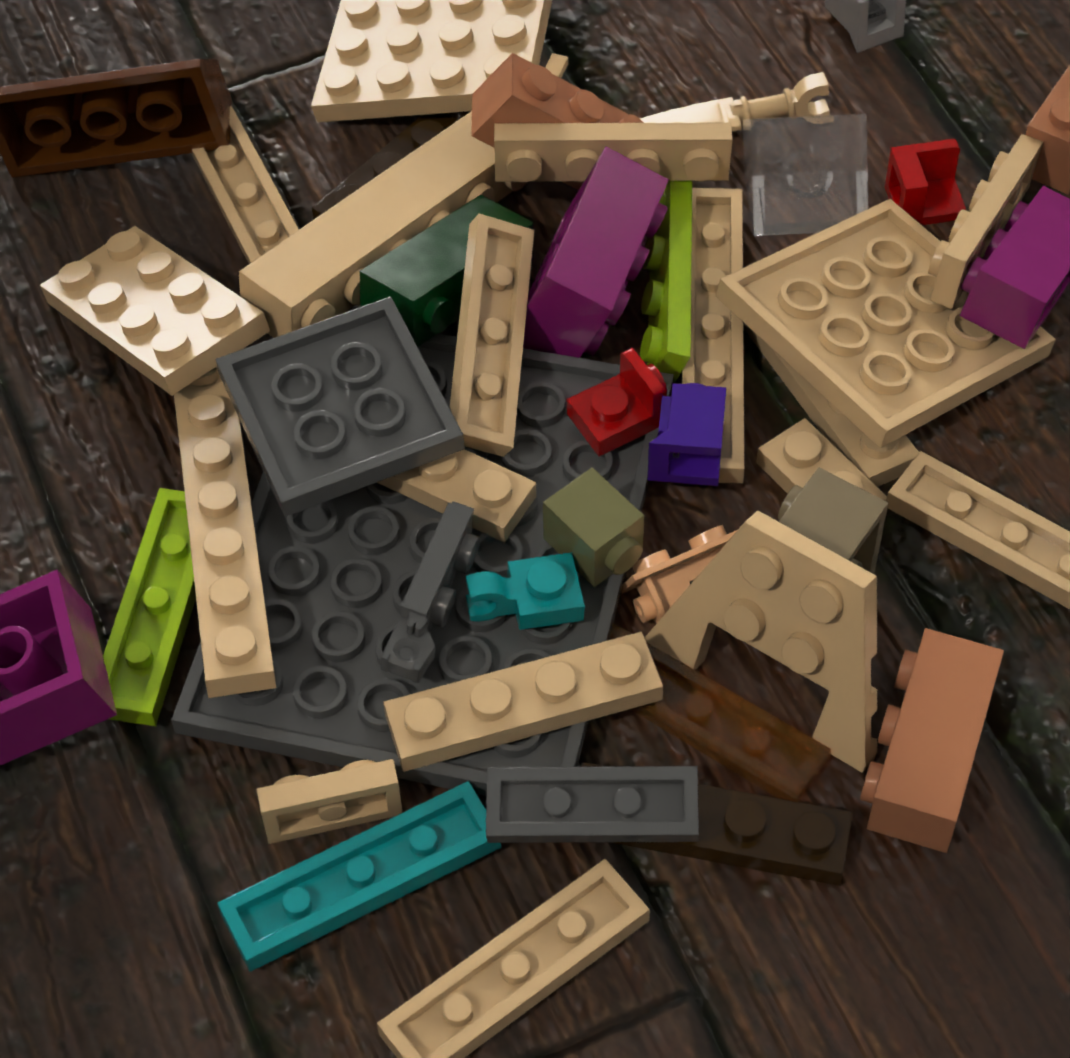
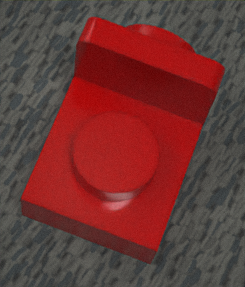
(620, 406)

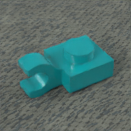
(536, 590)

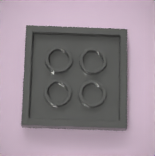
(339, 405)

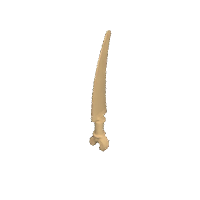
(790, 103)

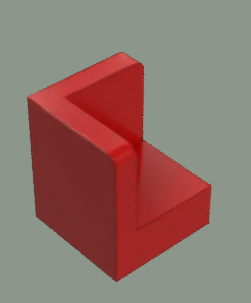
(924, 182)

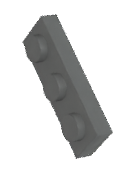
(592, 804)

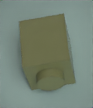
(595, 526)

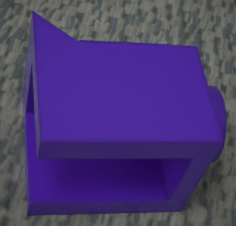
(689, 436)

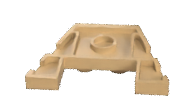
(796, 608)

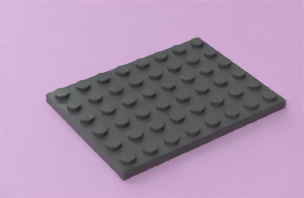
(347, 563)

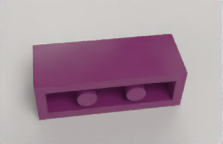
(1022, 270)

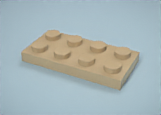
(154, 309)

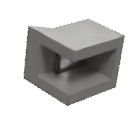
(869, 21)

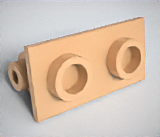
(664, 579)

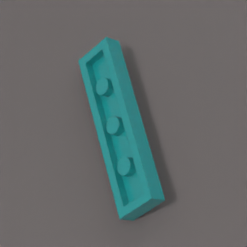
(357, 876)

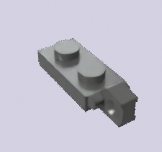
(430, 595)

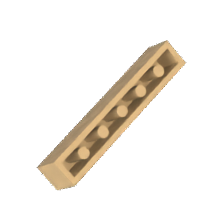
(320, 265)

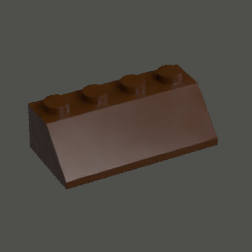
(114, 117)

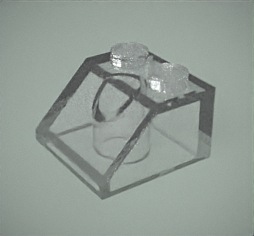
(805, 171)

